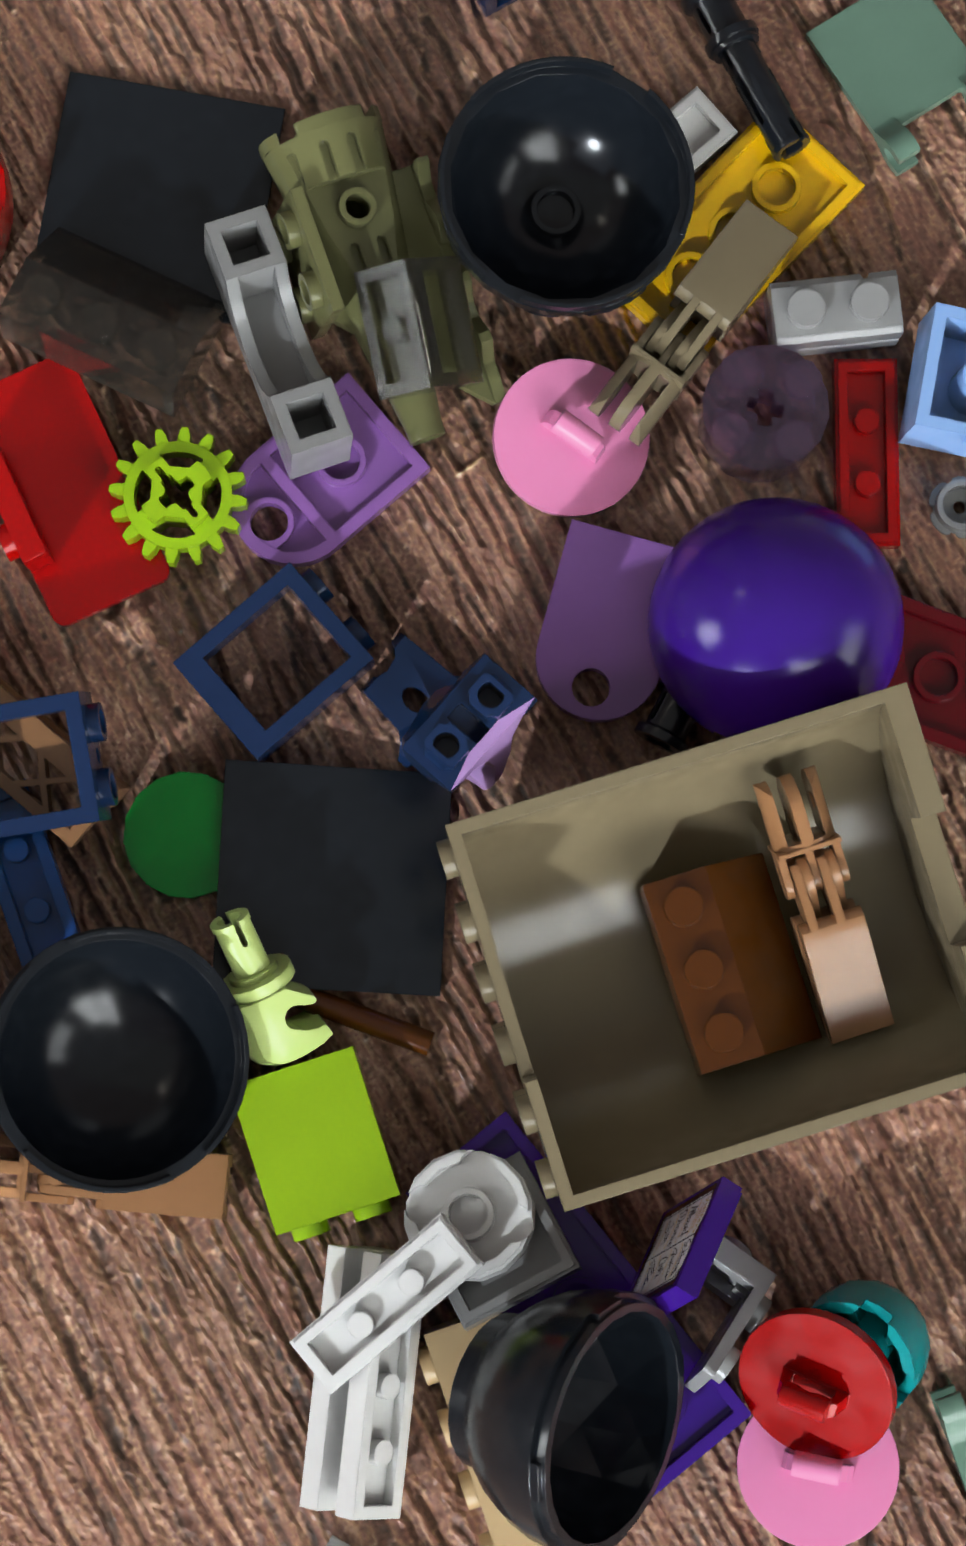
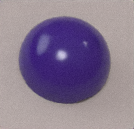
(773, 615)

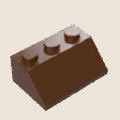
(729, 963)

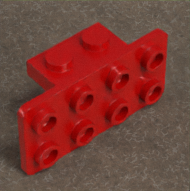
(59, 499)

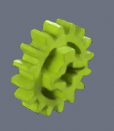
(200, 476)

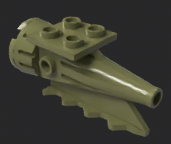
(355, 213)

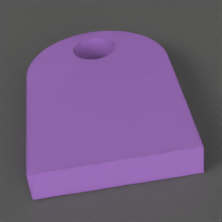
(336, 501)
(600, 621)

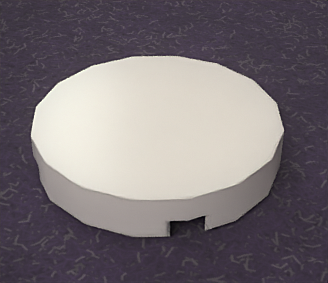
(483, 1202)

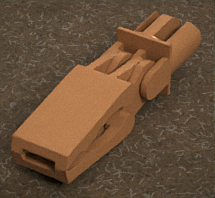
(833, 937)
(195, 1193)

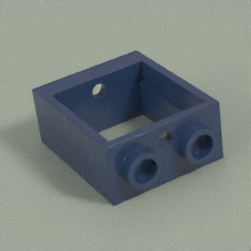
(314, 596)
(95, 784)

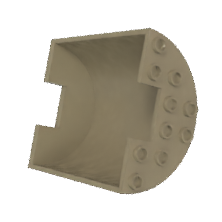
(585, 989)

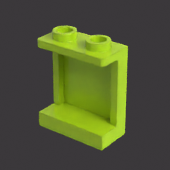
(317, 1144)

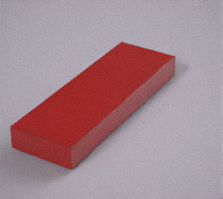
(867, 446)

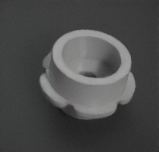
(942, 502)

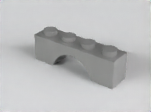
(266, 322)

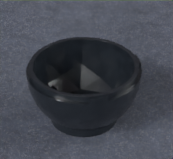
(570, 1413)

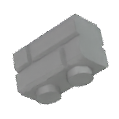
(834, 313)

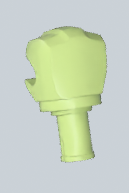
(266, 994)

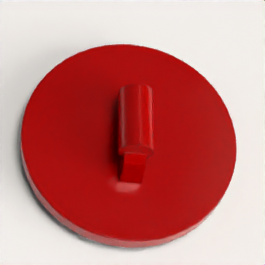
(817, 1383)

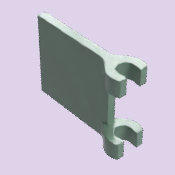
(892, 67)

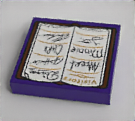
(686, 1246)

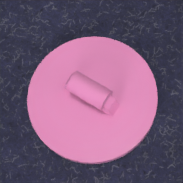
(560, 451)
(814, 1496)

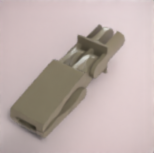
(713, 299)

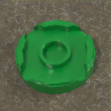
(176, 834)

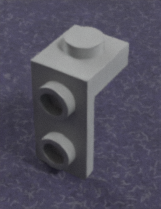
(742, 1284)

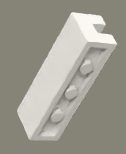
(363, 1427)

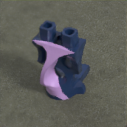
(463, 723)

